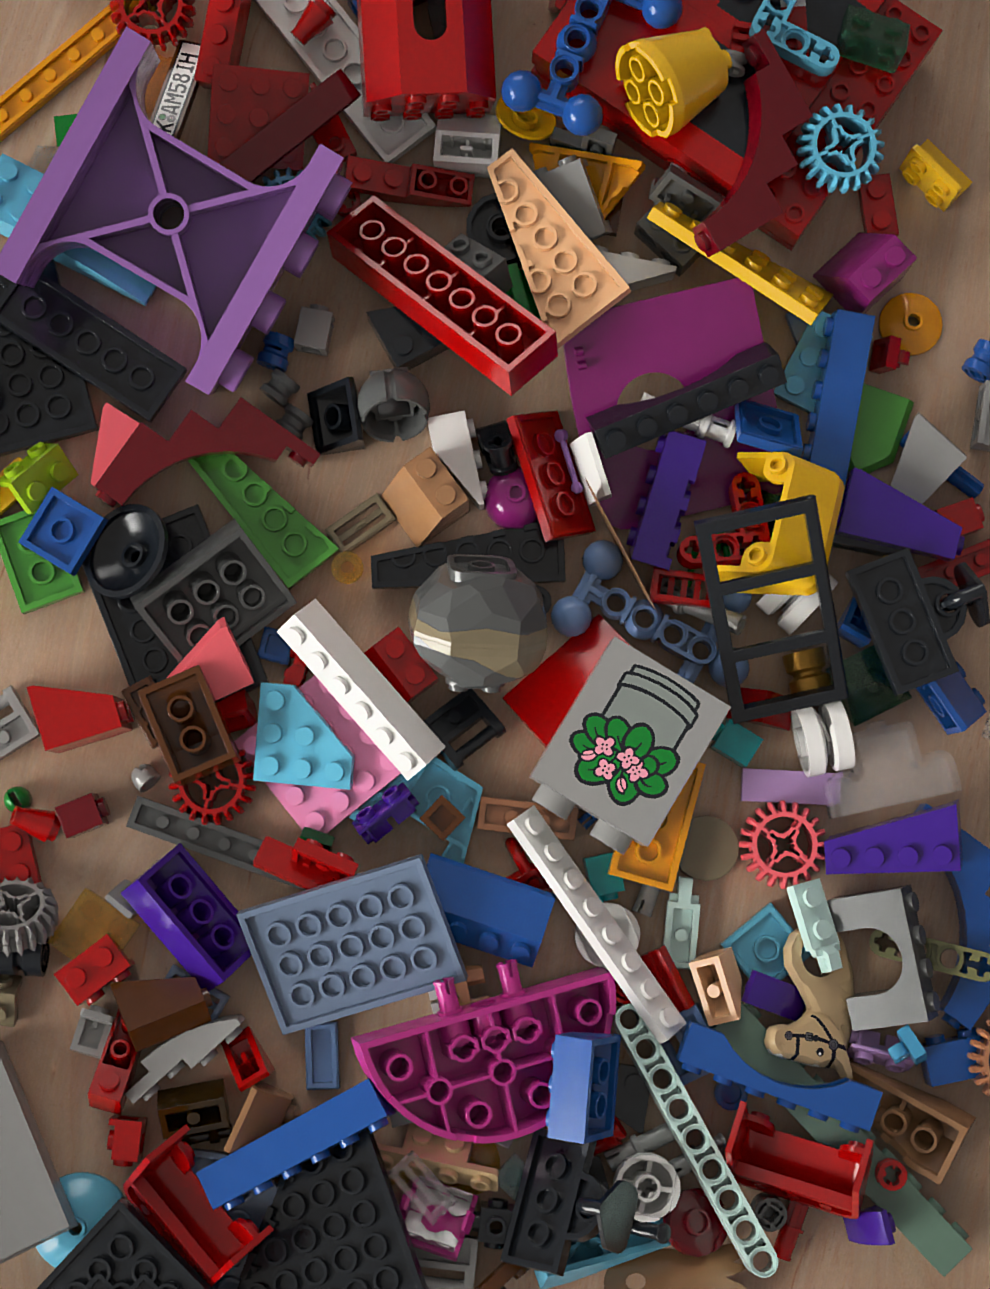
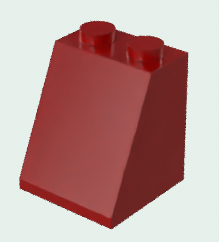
(77, 717)

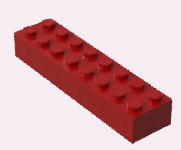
(443, 295)

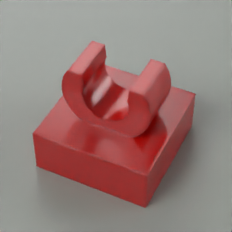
(887, 355)

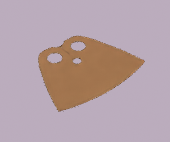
(618, 543)

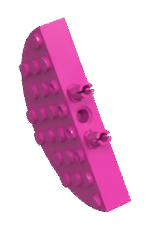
(484, 1064)

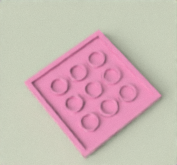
(322, 806)

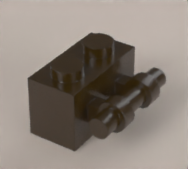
(199, 1106)

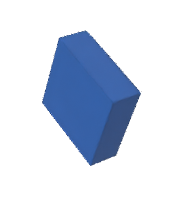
(273, 647)

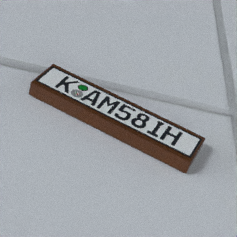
(177, 90)

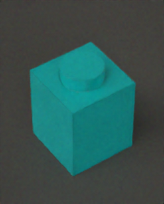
(735, 743)
(603, 884)

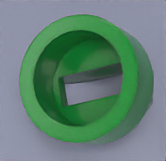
(22, 795)

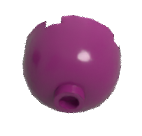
(509, 501)

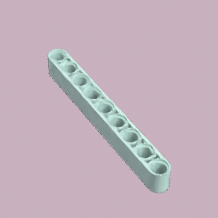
(707, 1150)

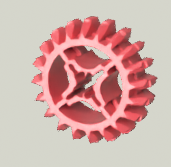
(792, 832)

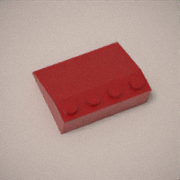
(550, 690)

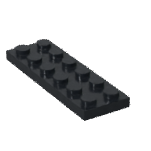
(91, 345)

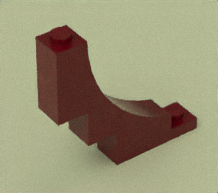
(773, 111)
(242, 433)

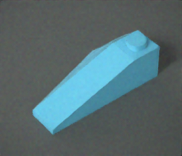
(590, 1257)

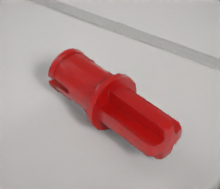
(789, 1233)

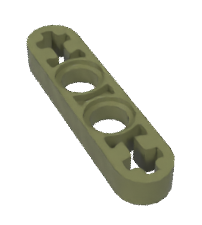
(934, 951)

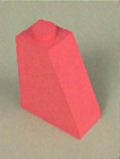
(113, 434)
(219, 660)

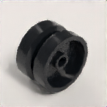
(487, 220)

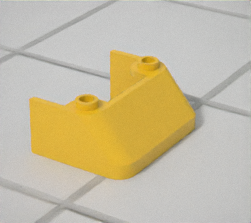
(789, 536)

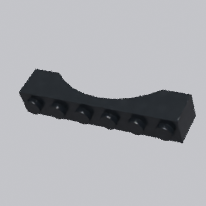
(638, 422)

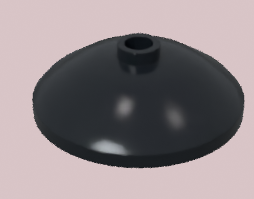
(127, 552)

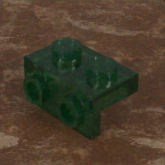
(873, 39)

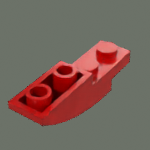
(410, 185)

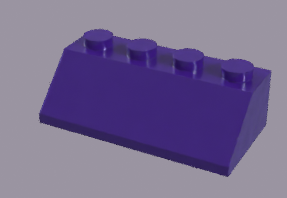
(190, 917)

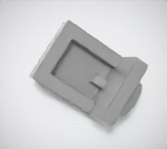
(92, 1031)

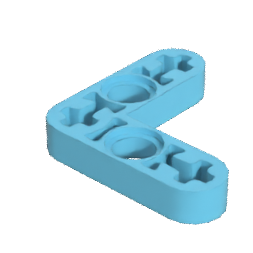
(783, 30)

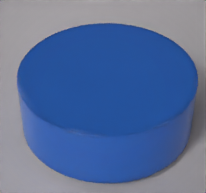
(728, 1096)

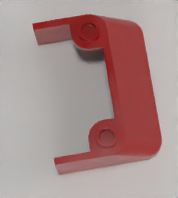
(798, 1167)
(178, 1208)

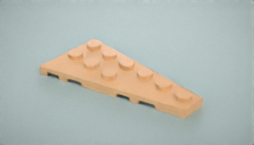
(561, 264)

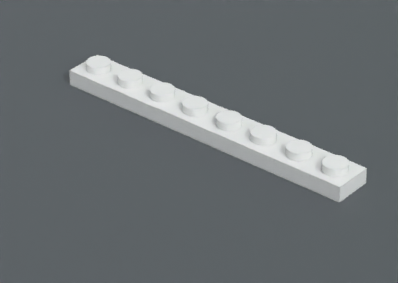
(597, 924)

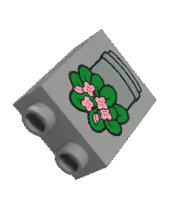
(627, 746)

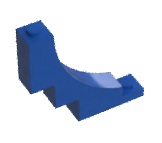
(965, 997)

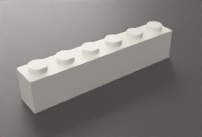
(361, 689)

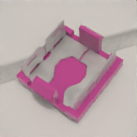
(449, 1231)

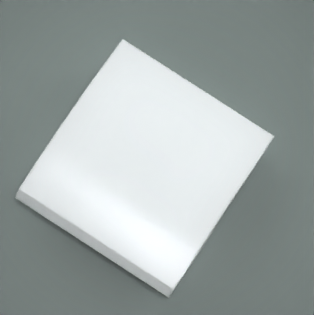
(590, 467)

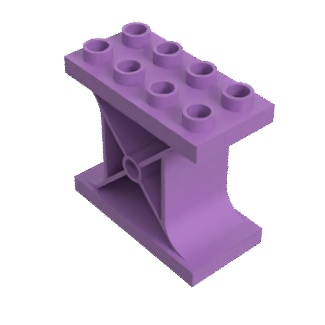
(122, 175)

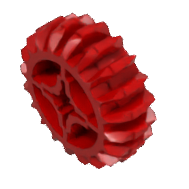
(142, 17)
(211, 795)

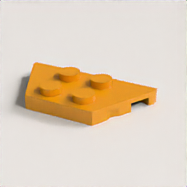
(608, 174)

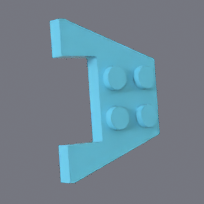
(427, 786)

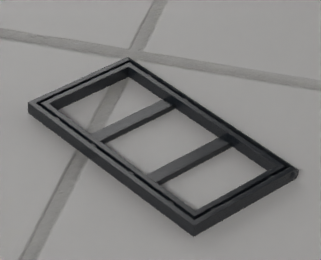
(716, 590)

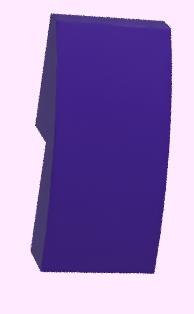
(773, 996)
(872, 1227)

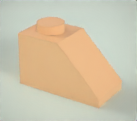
(718, 985)

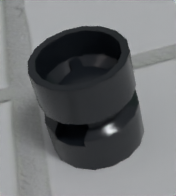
(31, 962)

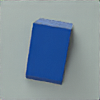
(852, 625)

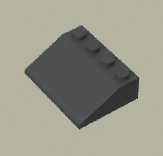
(211, 582)

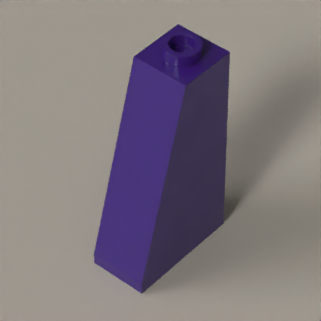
(891, 519)

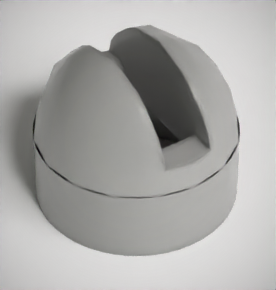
(144, 777)

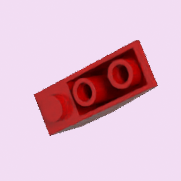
(114, 1070)

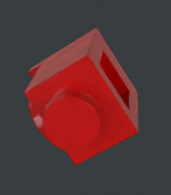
(126, 1139)

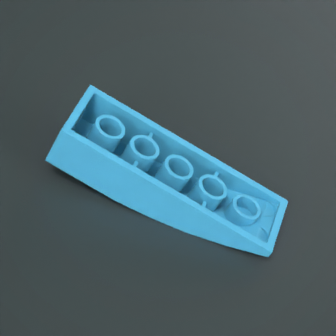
(17, 188)

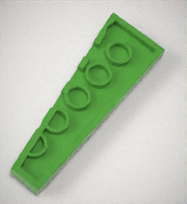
(272, 524)

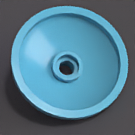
(90, 1200)

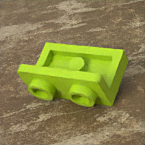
(36, 474)

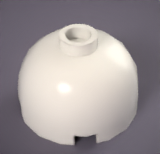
(655, 1182)

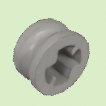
(738, 60)

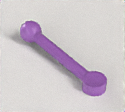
(561, 436)

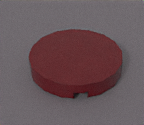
(695, 1224)

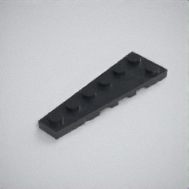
(526, 547)

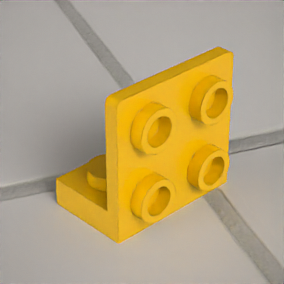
(934, 175)

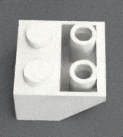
(467, 144)

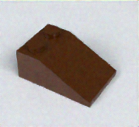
(189, 726)

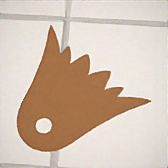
(679, 1271)

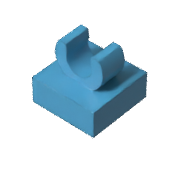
(908, 1046)

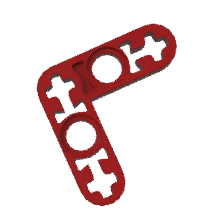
(744, 535)

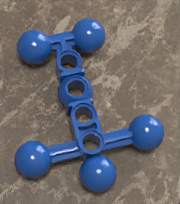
(581, 112)

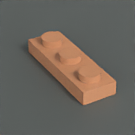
(497, 813)

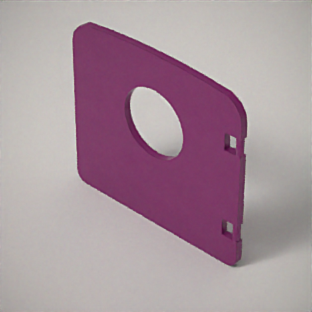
(674, 335)

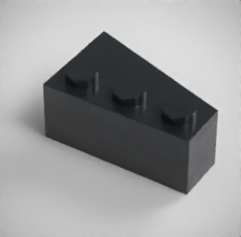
(403, 338)

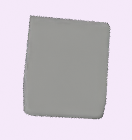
(119, 902)

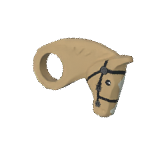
(825, 1028)

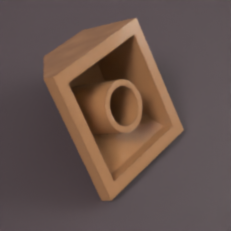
(261, 1113)

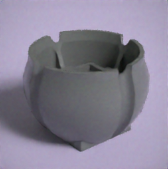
(393, 405)

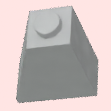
(925, 461)

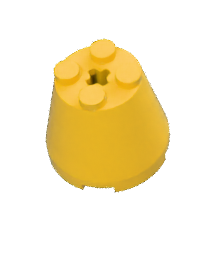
(671, 78)

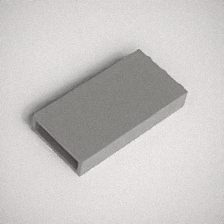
(30, 1190)

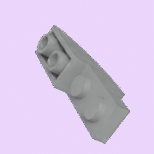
(191, 1046)

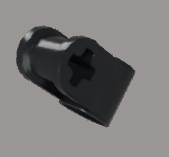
(496, 447)

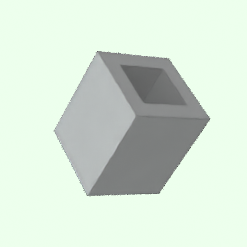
(314, 330)

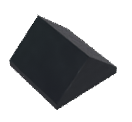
(336, 418)

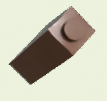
(161, 1008)

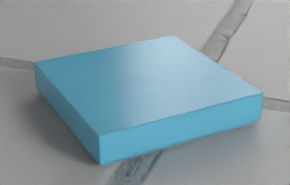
(761, 943)

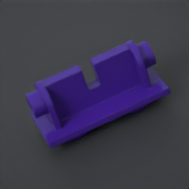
(395, 802)

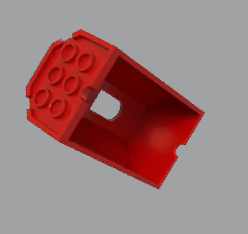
(420, 75)

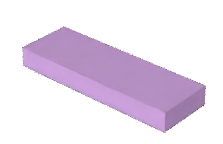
(778, 785)

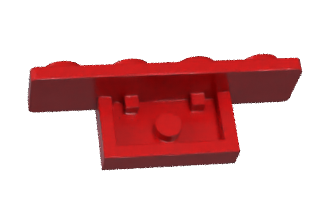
(305, 863)

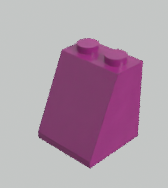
(865, 270)

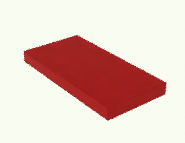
(547, 476)

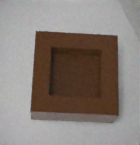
(442, 818)

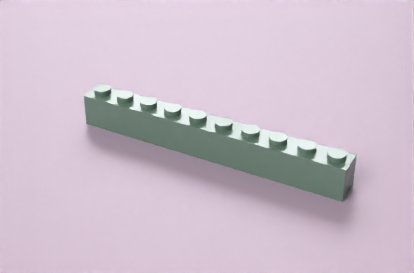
(913, 1215)

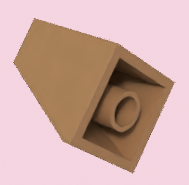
(425, 498)

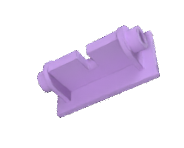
(866, 1050)

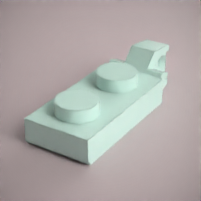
(682, 923)
(816, 924)

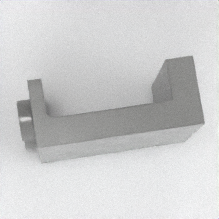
(575, 193)

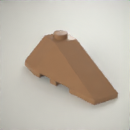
(917, 1123)

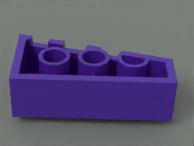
(666, 498)
(908, 843)

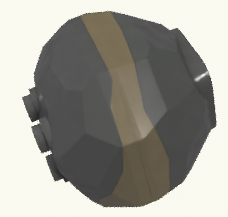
(479, 622)

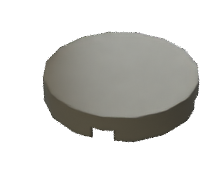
(709, 849)

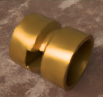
(806, 669)

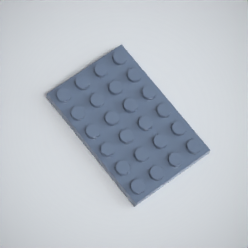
(352, 944)

